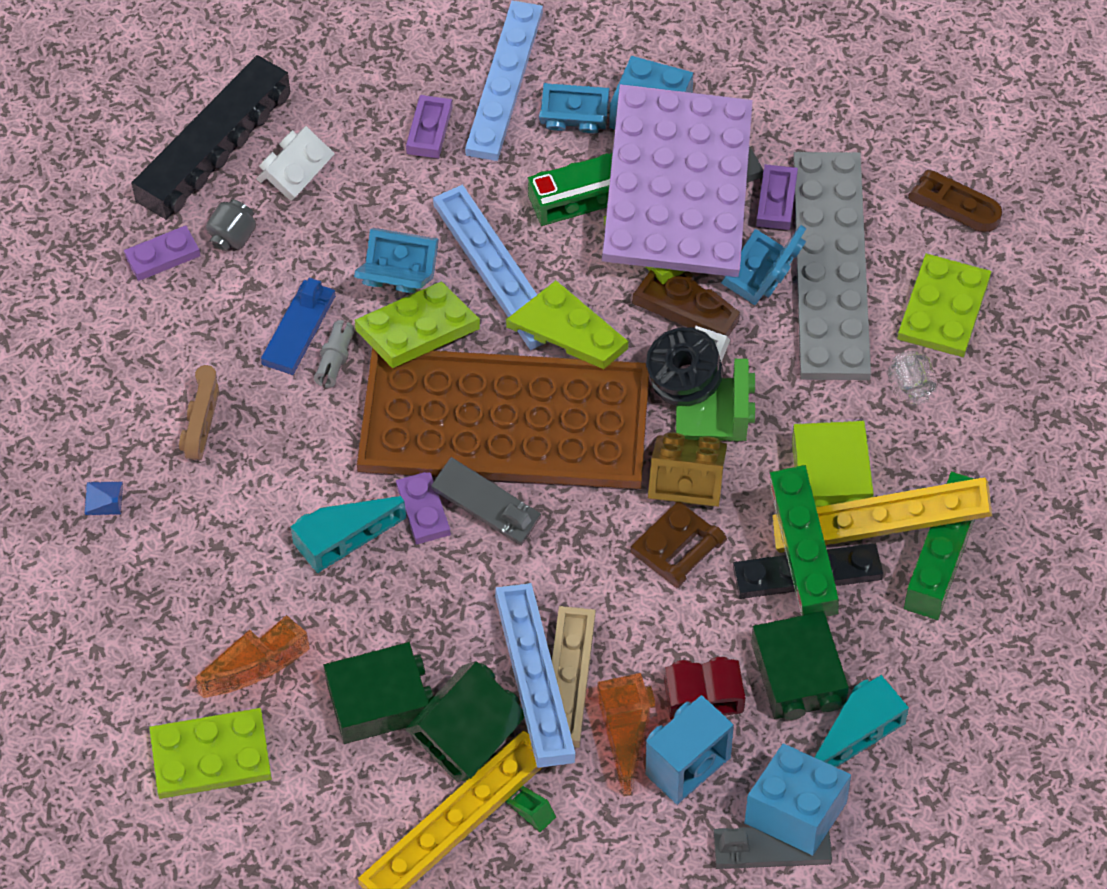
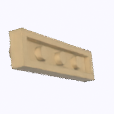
(572, 663)

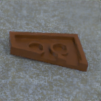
(686, 303)

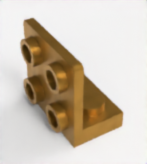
(687, 469)

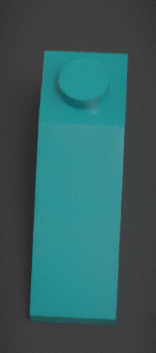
(341, 529)
(866, 718)

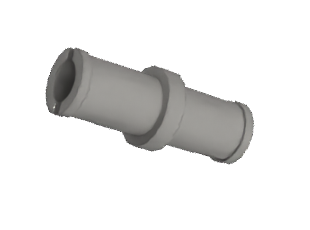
(334, 354)

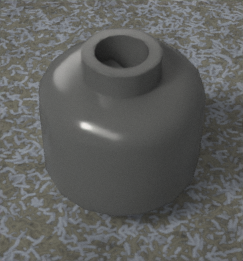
(231, 225)

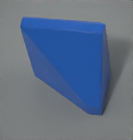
(103, 498)

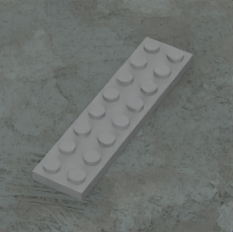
(831, 267)

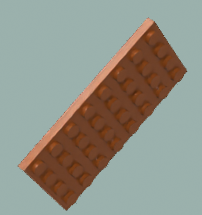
(507, 418)

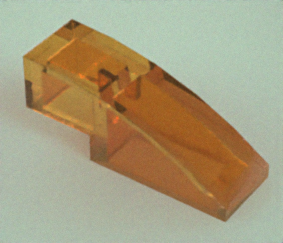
(253, 659)

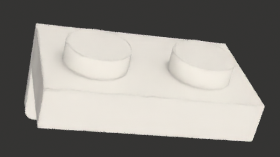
(297, 163)

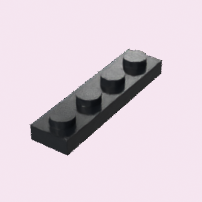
(773, 574)

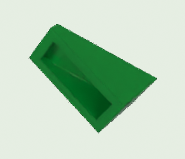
(532, 808)

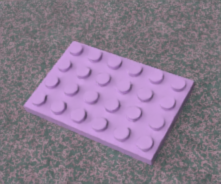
(678, 181)

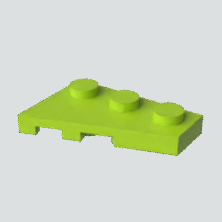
(568, 323)

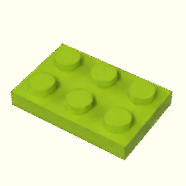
(944, 305)
(417, 324)
(210, 753)

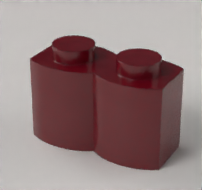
(715, 680)

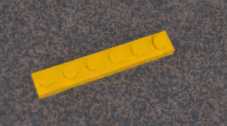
(900, 512)
(454, 818)

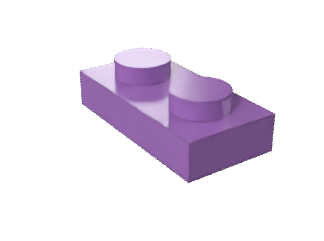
(429, 126)
(777, 197)
(162, 253)
(423, 508)

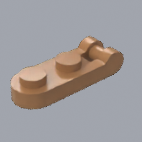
(200, 414)

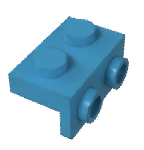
(575, 107)

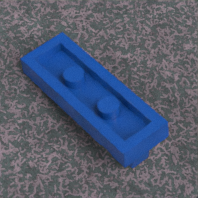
(298, 326)

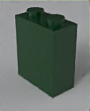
(799, 665)
(377, 691)
(467, 721)

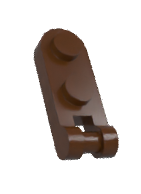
(956, 201)

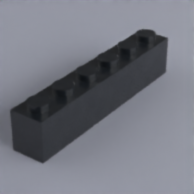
(211, 137)

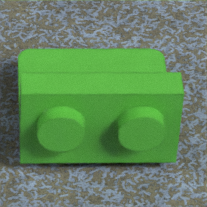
(723, 413)

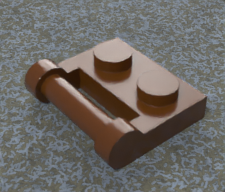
(670, 536)

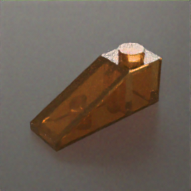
(626, 717)

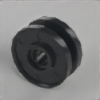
(680, 348)

